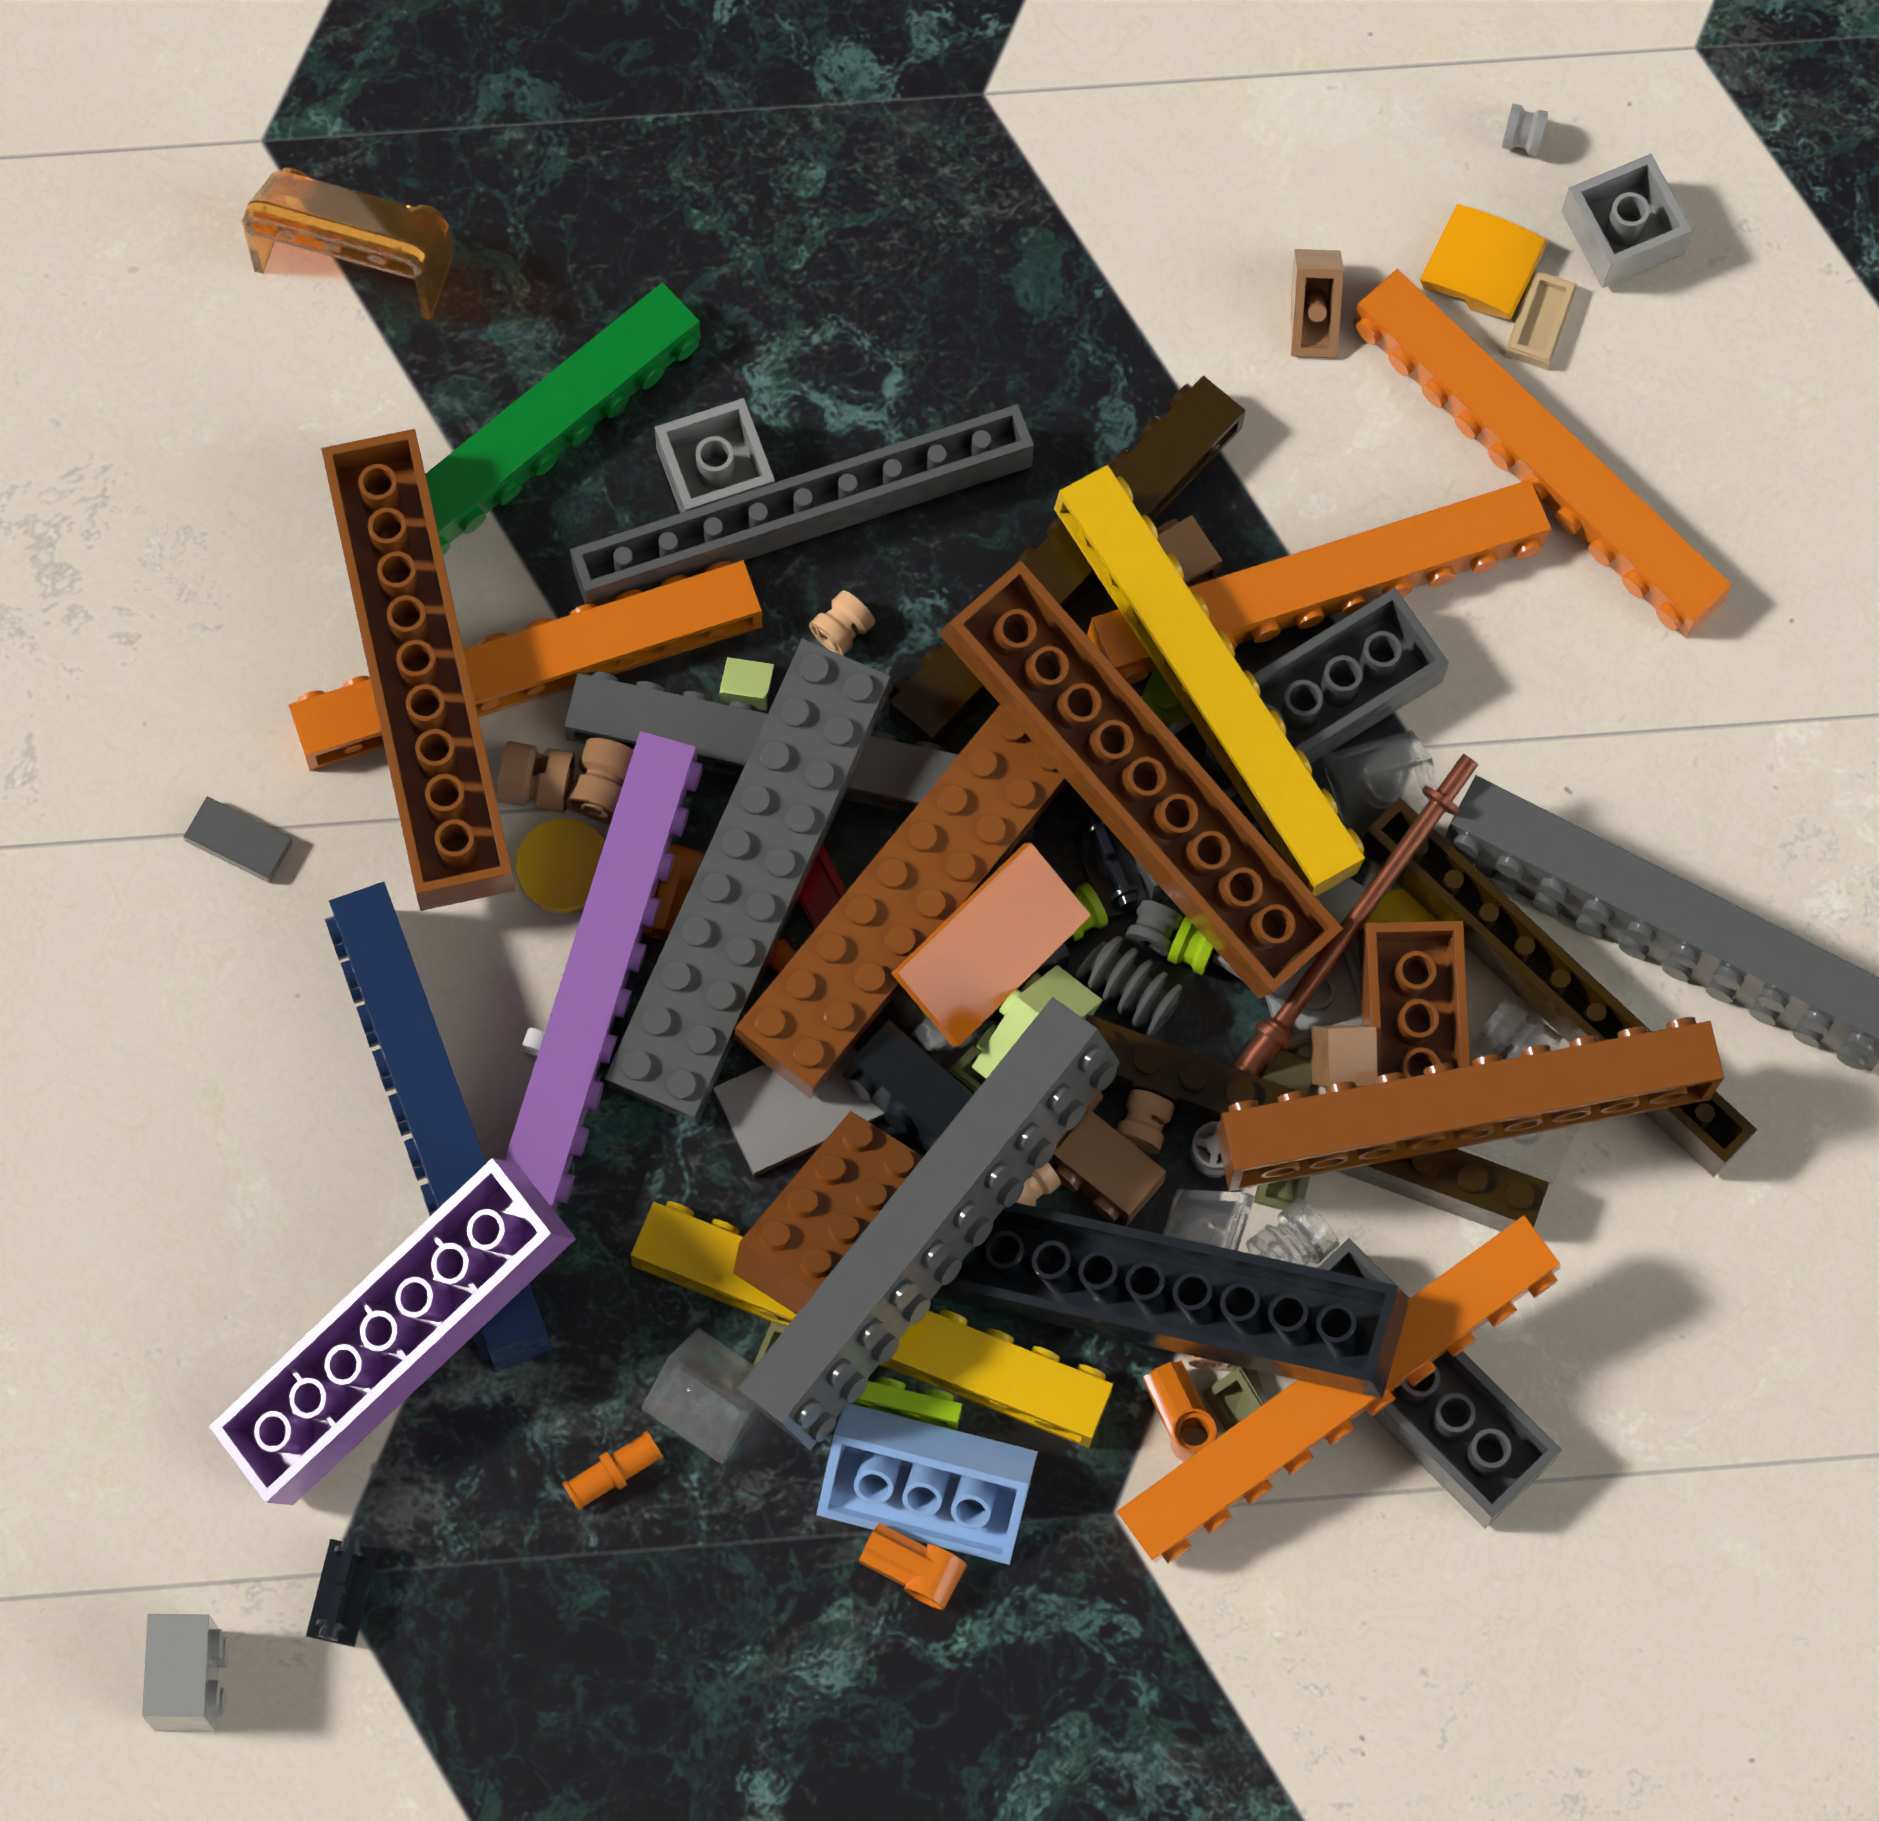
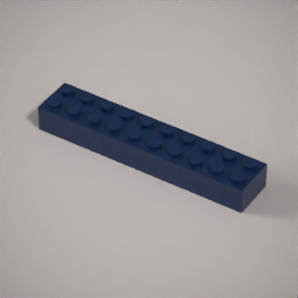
(425, 1087)

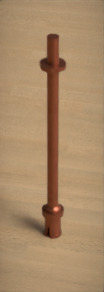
(1275, 1031)

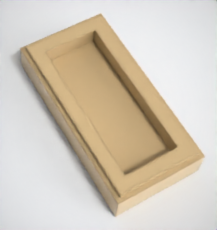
(1540, 319)

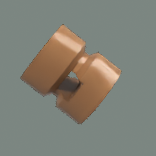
(535, 776)
(600, 785)

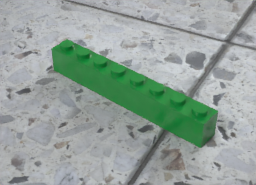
(559, 412)

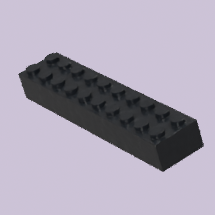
(1185, 1297)

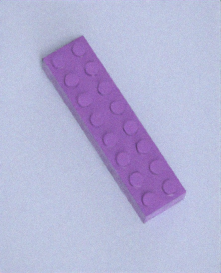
(392, 1332)

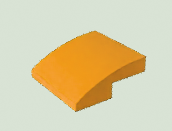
(1483, 261)

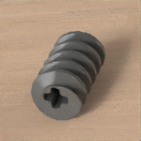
(1130, 984)

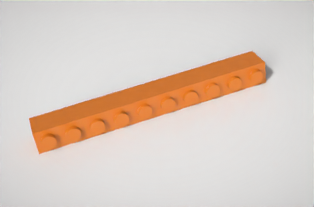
(1538, 447)
(1351, 572)
(550, 654)
(1307, 1413)

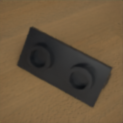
(1109, 867)
(342, 1592)

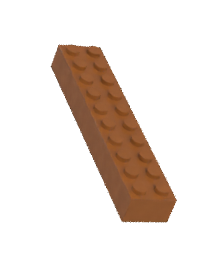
(418, 670)
(1140, 780)
(904, 894)
(1469, 1103)

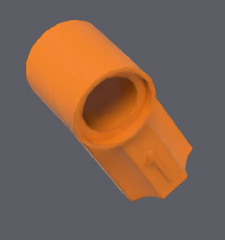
(675, 889)
(1179, 1406)
(925, 1571)

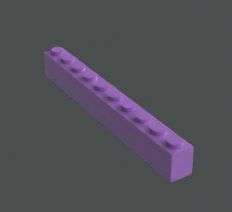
(601, 962)

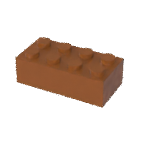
(1415, 994)
(823, 1211)

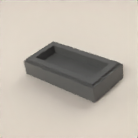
(238, 839)

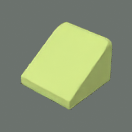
(746, 682)

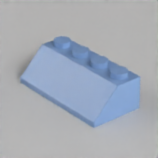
(926, 1482)

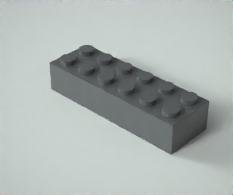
(1339, 682)
(1460, 1422)

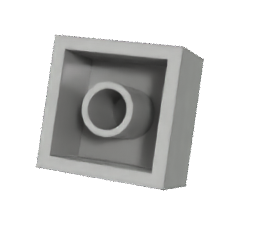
(1627, 220)
(712, 455)
(184, 1673)

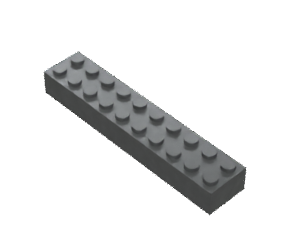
(749, 881)
(1669, 922)
(931, 1224)

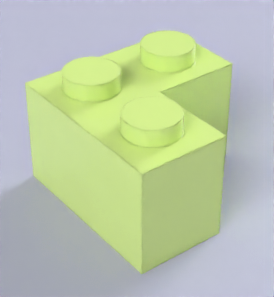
(1024, 1006)

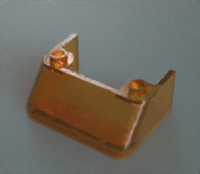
(350, 228)

